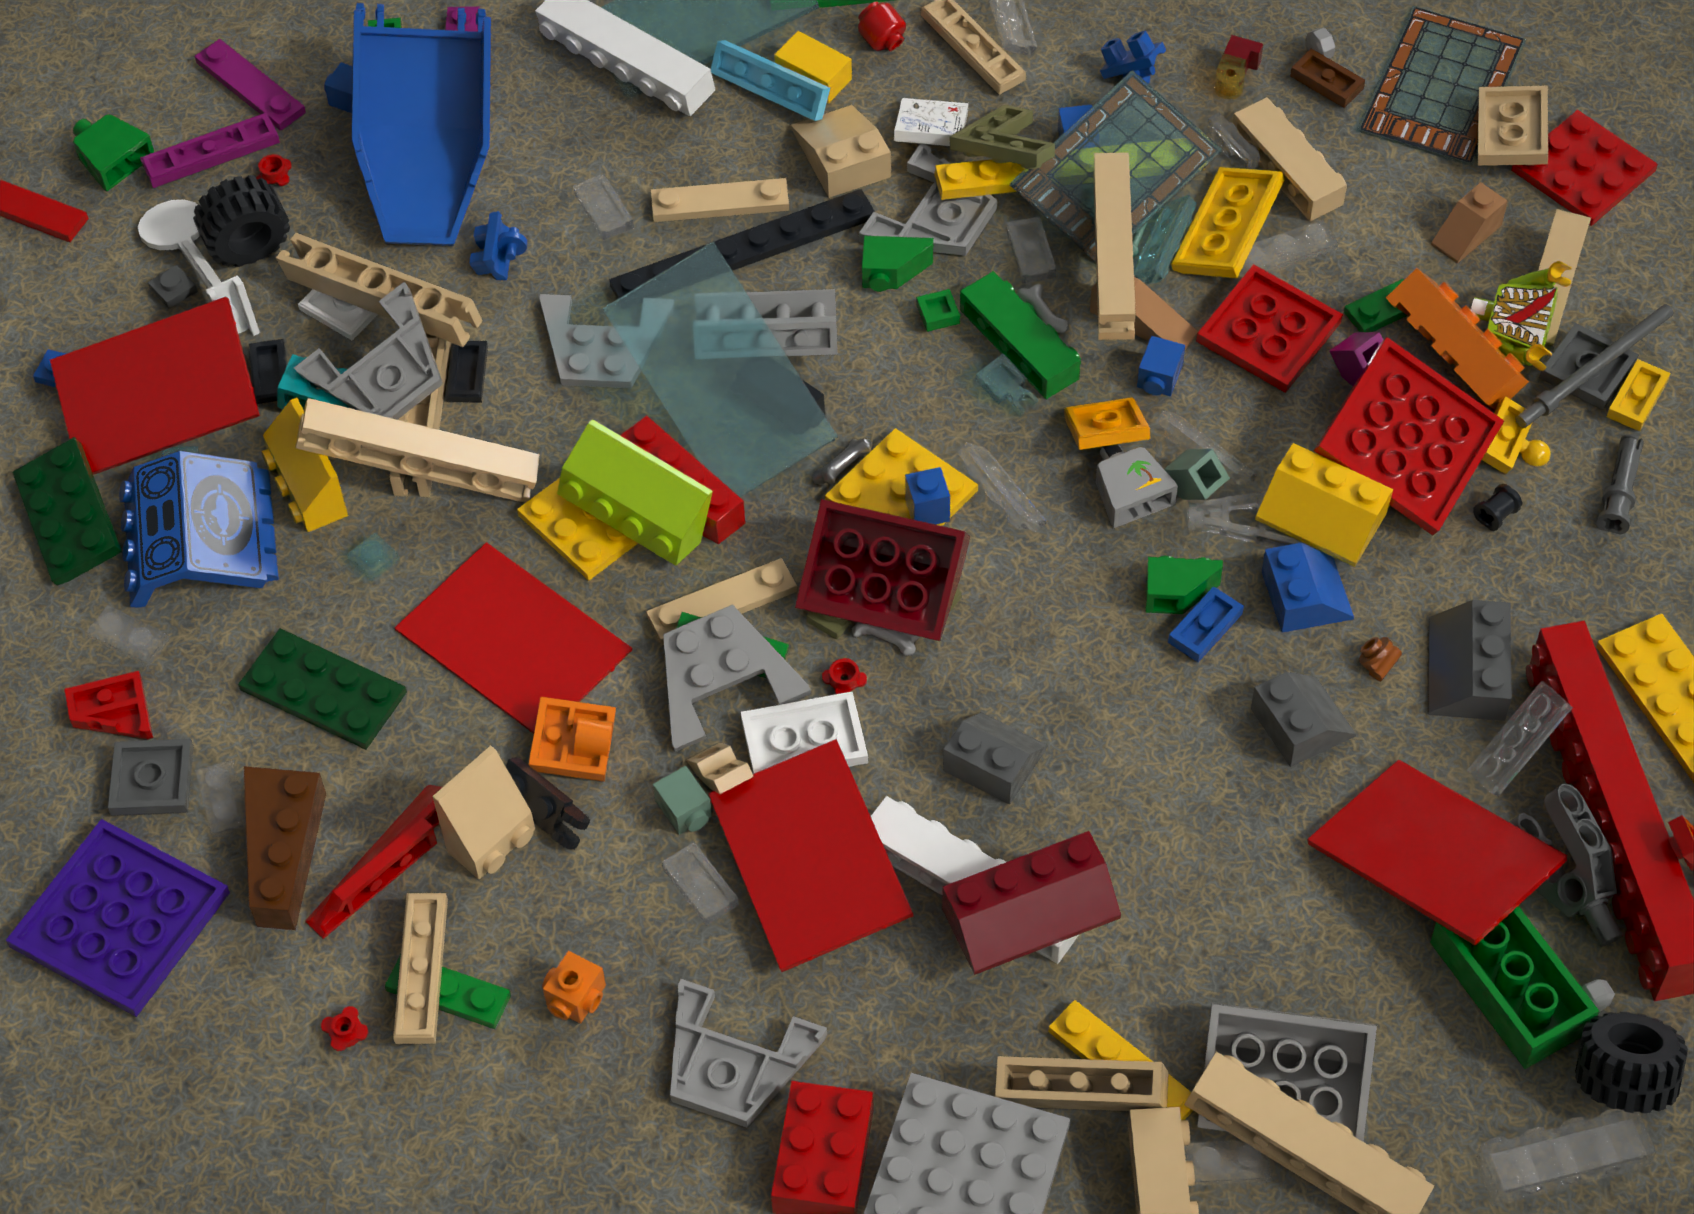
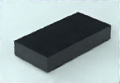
(267, 368)
(467, 372)

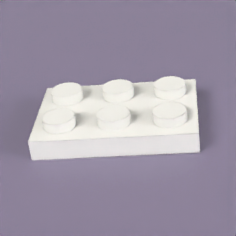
(796, 727)

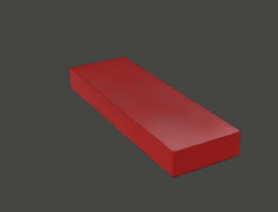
(40, 212)

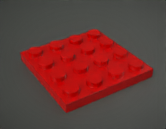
(1410, 434)

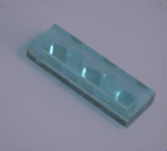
(1164, 240)

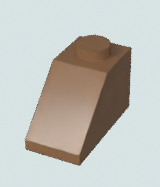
(1470, 222)

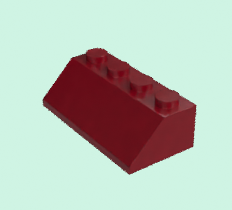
(1030, 902)

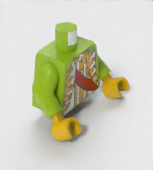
(1524, 313)

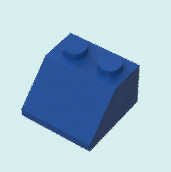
(1304, 587)

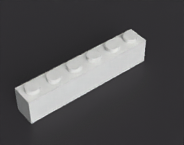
(627, 52)
(934, 855)

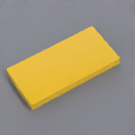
(1228, 222)

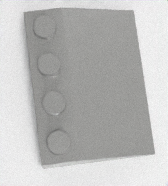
(1303, 1054)

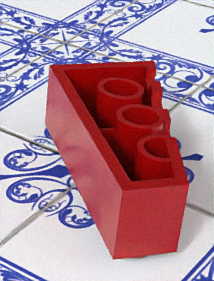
(726, 508)

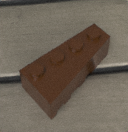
(281, 837)

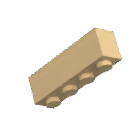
(1282, 147)
(1082, 1083)
(1159, 1161)

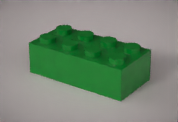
(1519, 986)

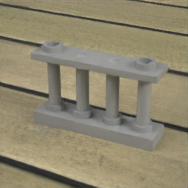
(800, 320)

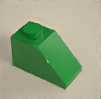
(894, 260)

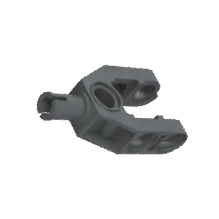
(1593, 880)

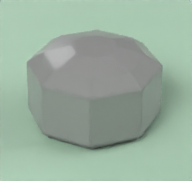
(1321, 41)
(1600, 993)

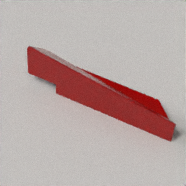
(389, 857)

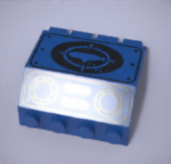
(197, 522)

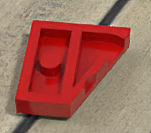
(111, 706)

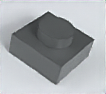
(172, 286)

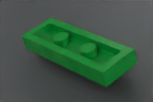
(464, 996)

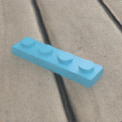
(770, 80)

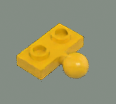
(1511, 441)

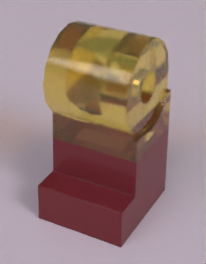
(1232, 68)

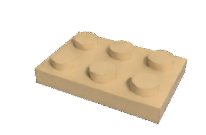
(1513, 125)

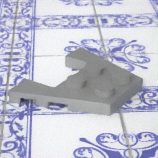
(951, 222)
(586, 352)
(392, 374)
(716, 656)
(727, 1074)

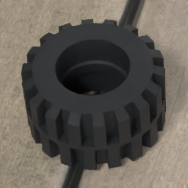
(241, 221)
(1631, 1062)

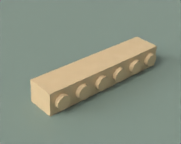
(1305, 1141)

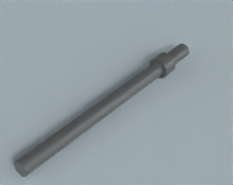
(1549, 400)

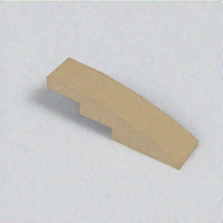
(1563, 245)

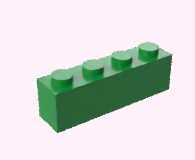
(1020, 334)

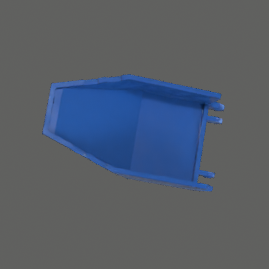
(420, 123)

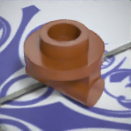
(1379, 656)

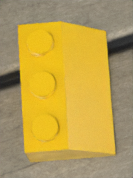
(302, 474)
(1324, 504)

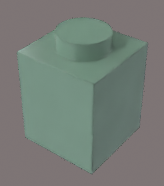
(1197, 474)
(683, 801)

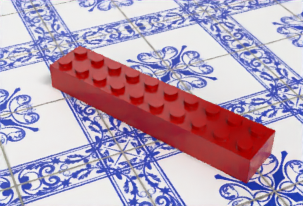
(1610, 778)

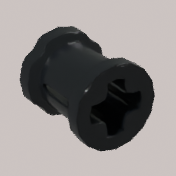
(1498, 507)

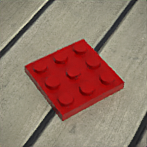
(1587, 168)
(1269, 328)

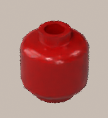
(881, 26)

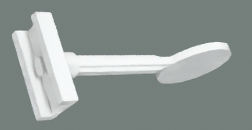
(173, 227)

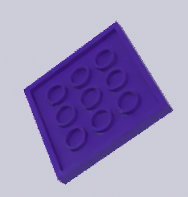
(118, 917)

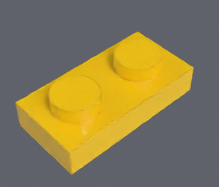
(1638, 395)

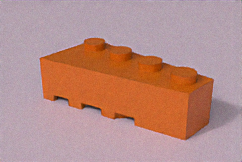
(1458, 338)

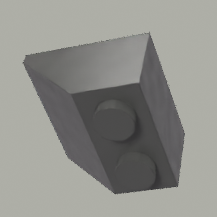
(1299, 716)
(991, 756)

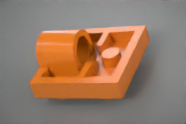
(572, 739)

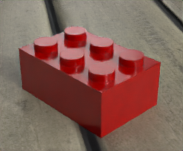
(822, 1150)

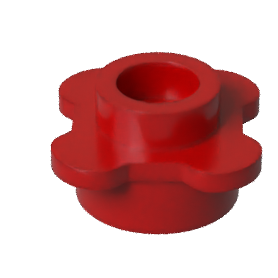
(274, 163)
(841, 668)
(342, 1039)

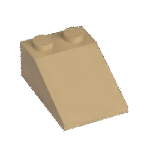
(844, 150)
(483, 815)

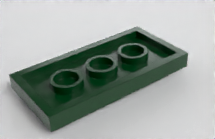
(66, 512)
(322, 688)

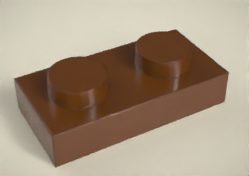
(1327, 78)

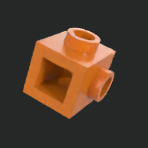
(573, 988)

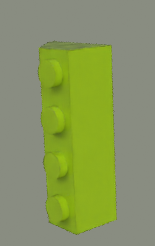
(635, 493)

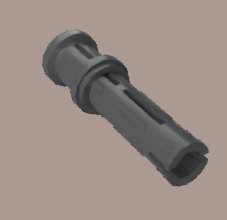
(1619, 496)

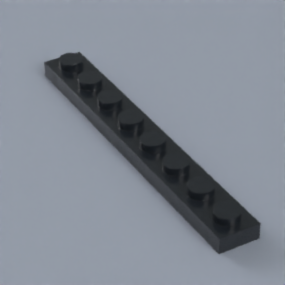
(767, 239)

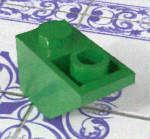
(1179, 583)

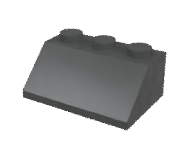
(1470, 661)

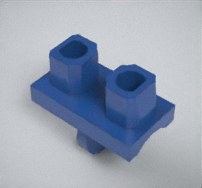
(1139, 58)
(499, 247)

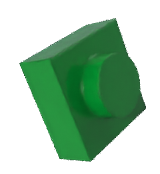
(938, 310)

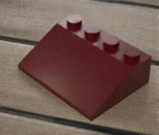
(882, 570)

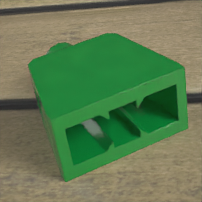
(110, 148)

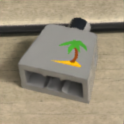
(1132, 484)

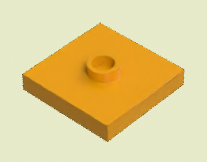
(1107, 423)

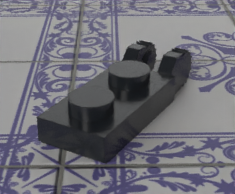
(548, 804)

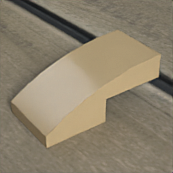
(720, 768)

